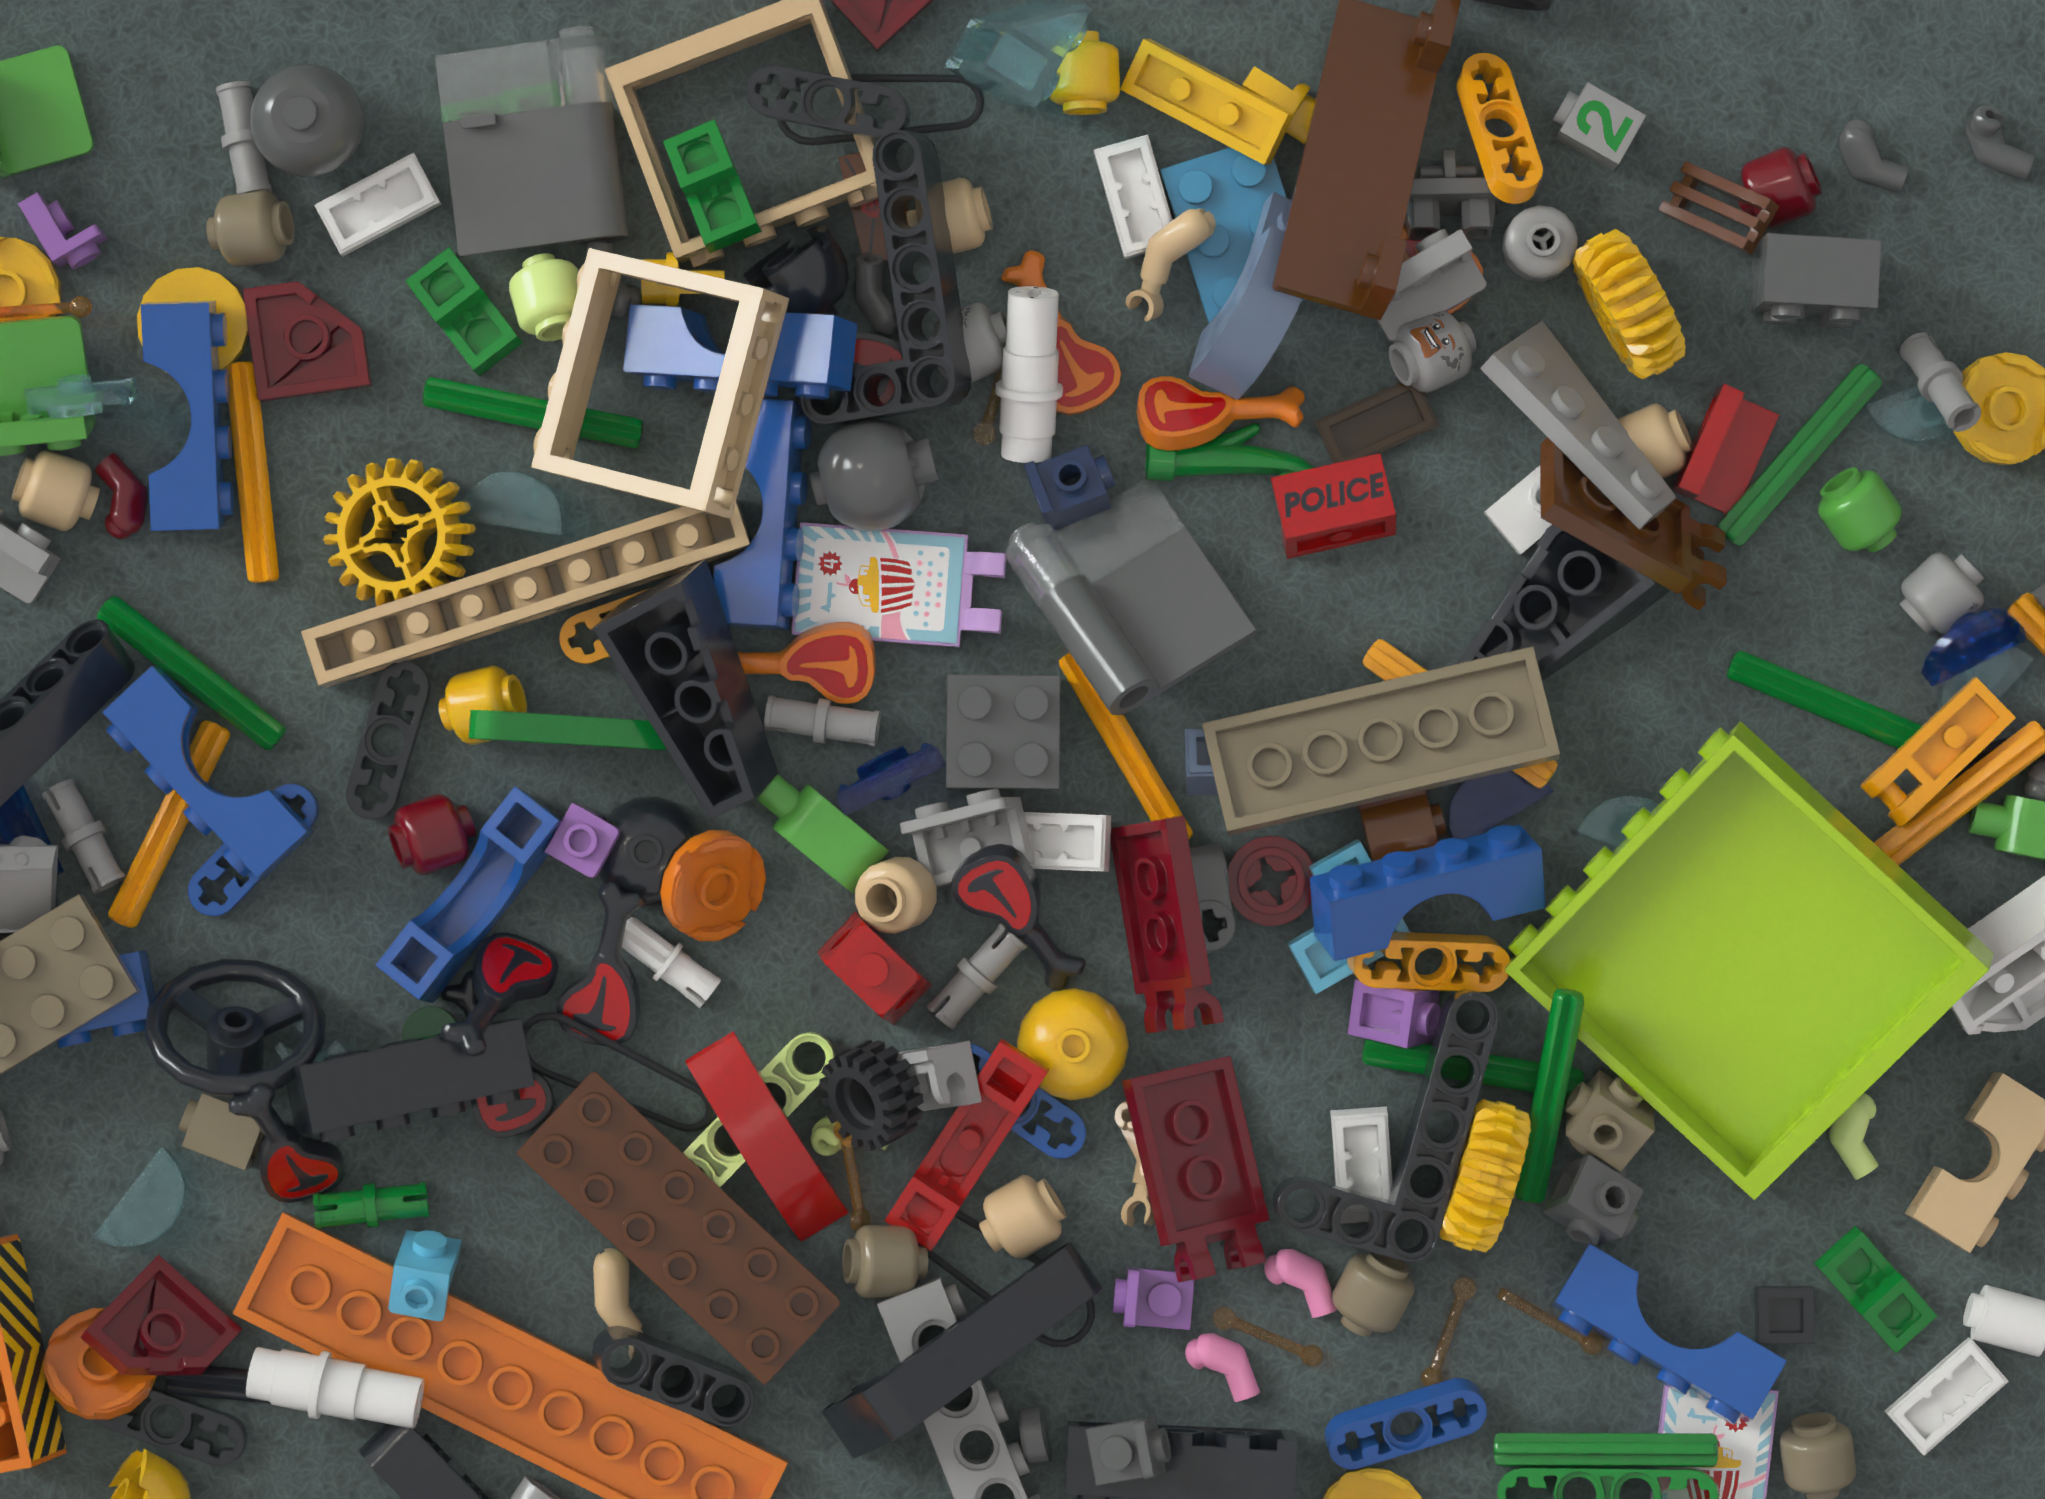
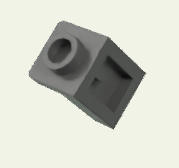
(1128, 1450)

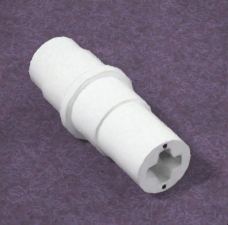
(1029, 375)
(334, 1387)

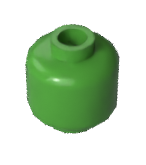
(1859, 510)

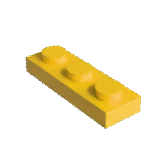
(1207, 101)

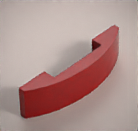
(766, 1137)
(967, 1145)

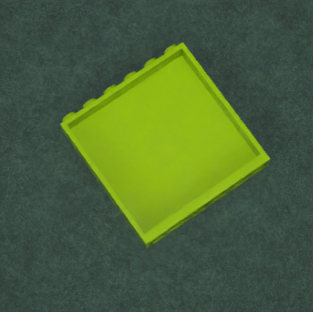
(1748, 958)

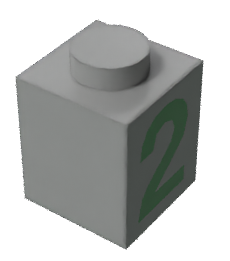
(1597, 125)

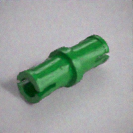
(371, 1205)

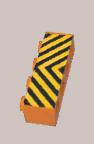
(28, 1412)

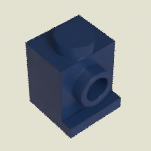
(1068, 504)

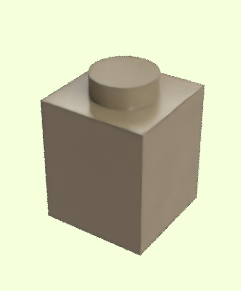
(219, 1133)

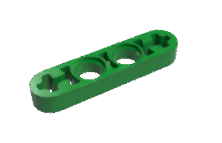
(563, 730)
(1607, 1480)

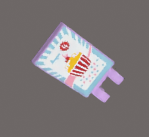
(894, 584)
(1742, 1447)

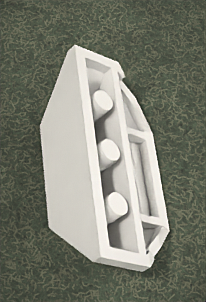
(2014, 987)

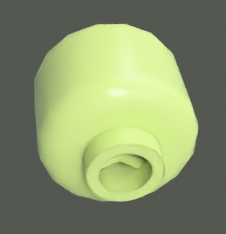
(544, 295)

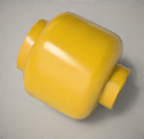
(1088, 77)
(479, 689)

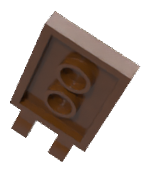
(1659, 550)

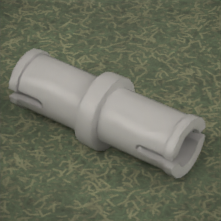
(246, 159)
(1940, 382)
(822, 720)
(83, 835)
(976, 976)

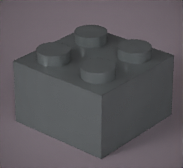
(1815, 278)
(1003, 732)

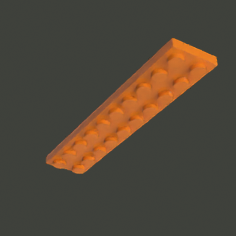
(497, 1378)

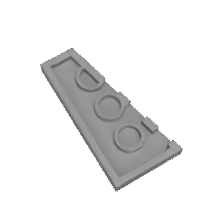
(1571, 413)

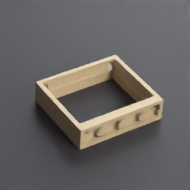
(705, 48)
(735, 400)

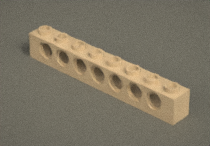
(520, 592)

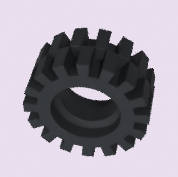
(871, 1095)

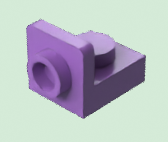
(51, 227)
(583, 840)
(1394, 1015)
(1153, 1299)

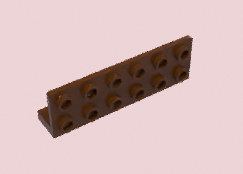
(1362, 156)
(679, 1227)

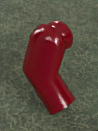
(128, 497)

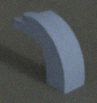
(1255, 316)

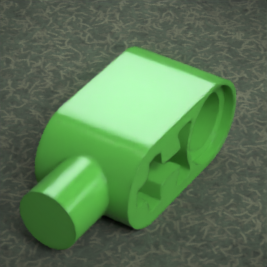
(2015, 825)
(822, 831)

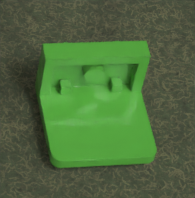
(41, 112)
(36, 356)

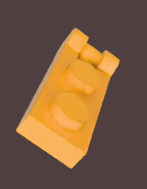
(1939, 750)

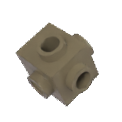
(1608, 1120)

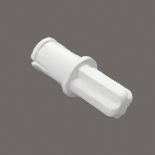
(669, 962)

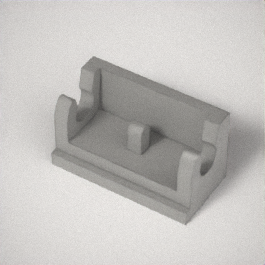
(944, 1075)

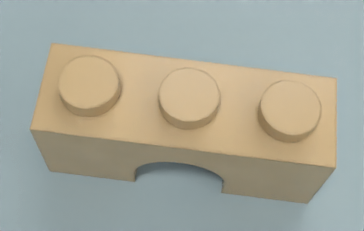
(1965, 1208)

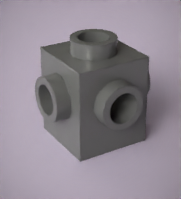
(1593, 1201)

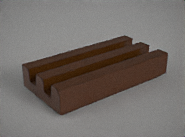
(1686, 192)

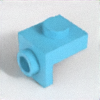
(423, 1274)

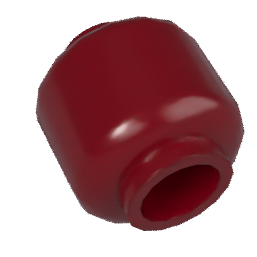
(1784, 179)
(431, 834)

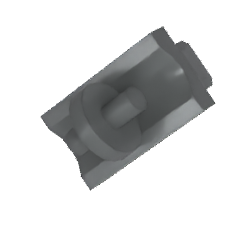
(1448, 192)

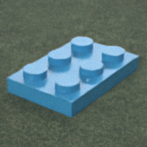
(1235, 193)

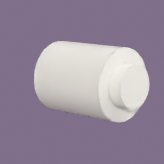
(2007, 1320)

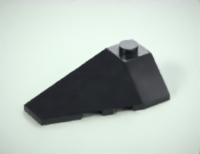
(1564, 603)

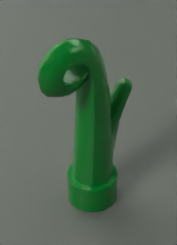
(1222, 457)

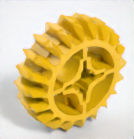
(1629, 304)
(388, 513)
(1486, 1175)

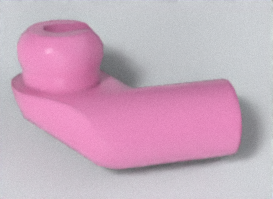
(1303, 1273)
(1226, 1358)

